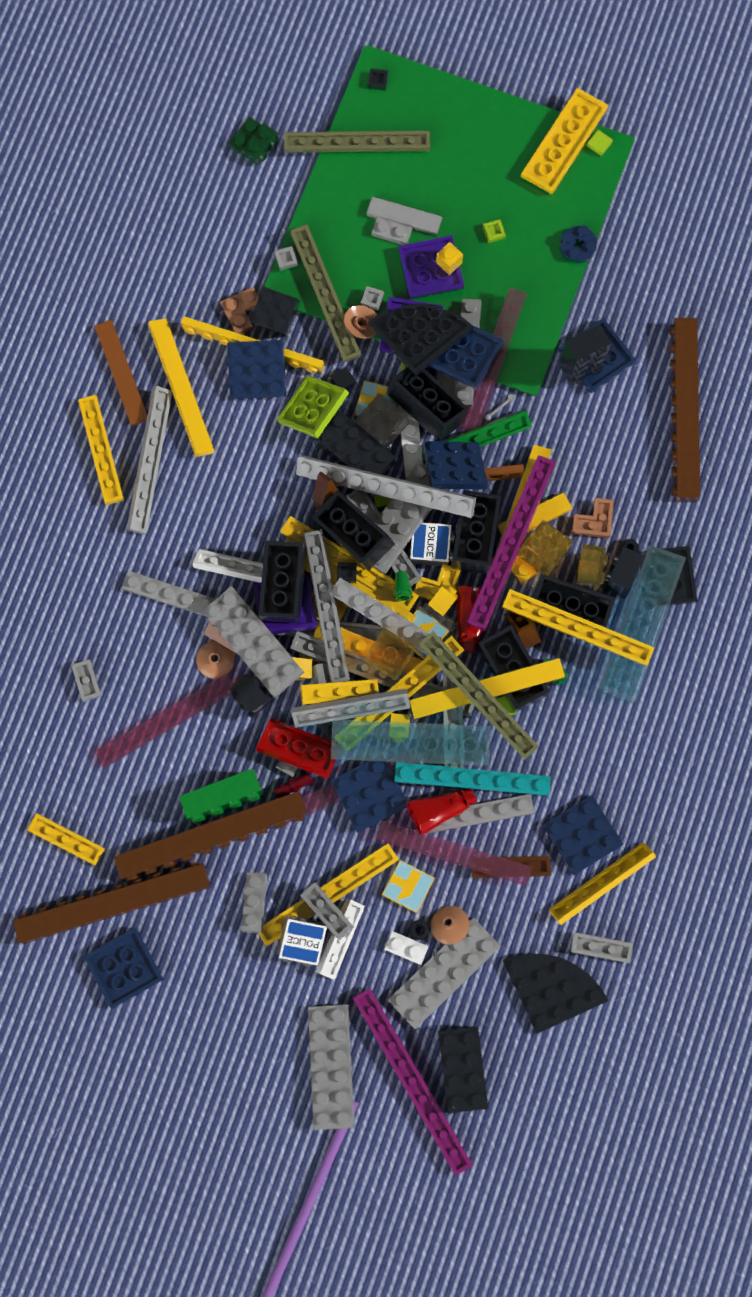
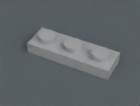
(254, 902)
(327, 911)
(602, 947)

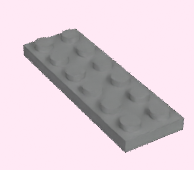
(402, 519)
(253, 641)
(443, 974)
(331, 1067)

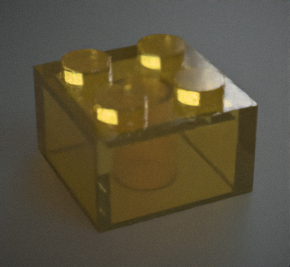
(545, 548)
(590, 566)
(389, 654)

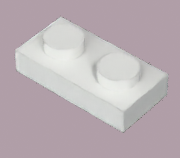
(406, 948)

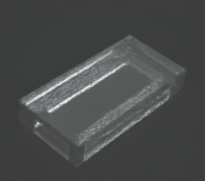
(445, 620)

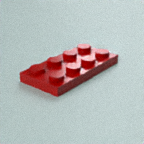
(297, 748)

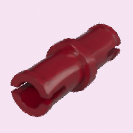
(293, 785)

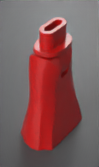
(468, 635)
(435, 810)

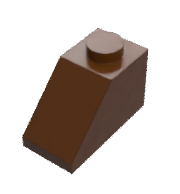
(323, 490)
(524, 627)

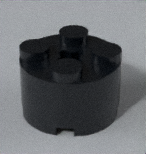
(249, 695)

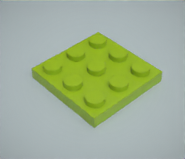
(312, 406)

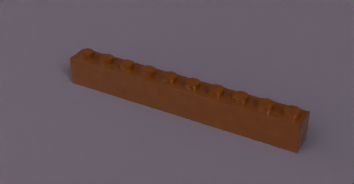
(685, 410)
(210, 836)
(111, 904)

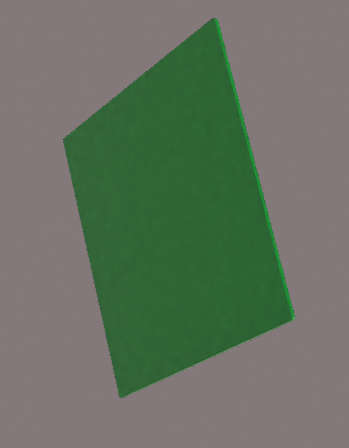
(468, 178)

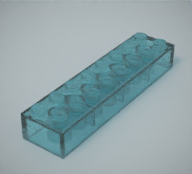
(642, 620)
(410, 742)

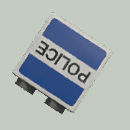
(432, 544)
(301, 940)

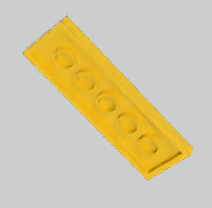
(564, 141)

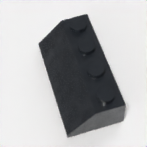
(575, 599)

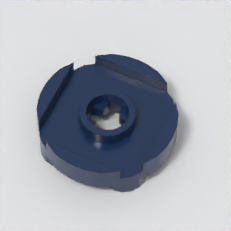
(580, 234)

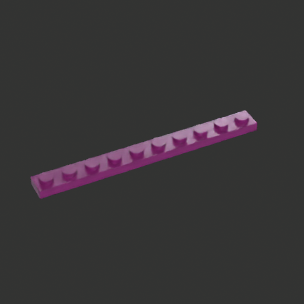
(511, 543)
(413, 1082)

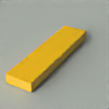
(546, 511)
(336, 691)
(66, 839)

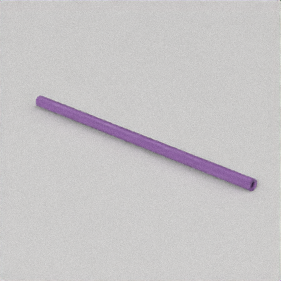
(305, 1210)

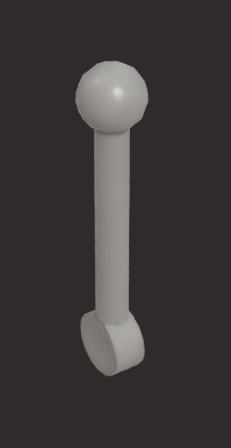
(510, 398)

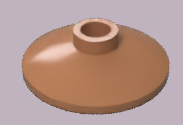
(359, 315)
(215, 669)
(453, 933)

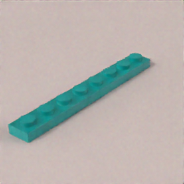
(472, 779)

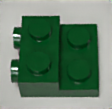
(254, 141)

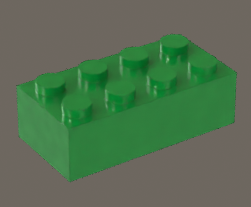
(221, 796)

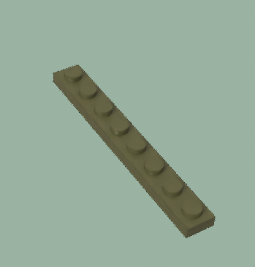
(357, 141)
(325, 293)
(478, 695)

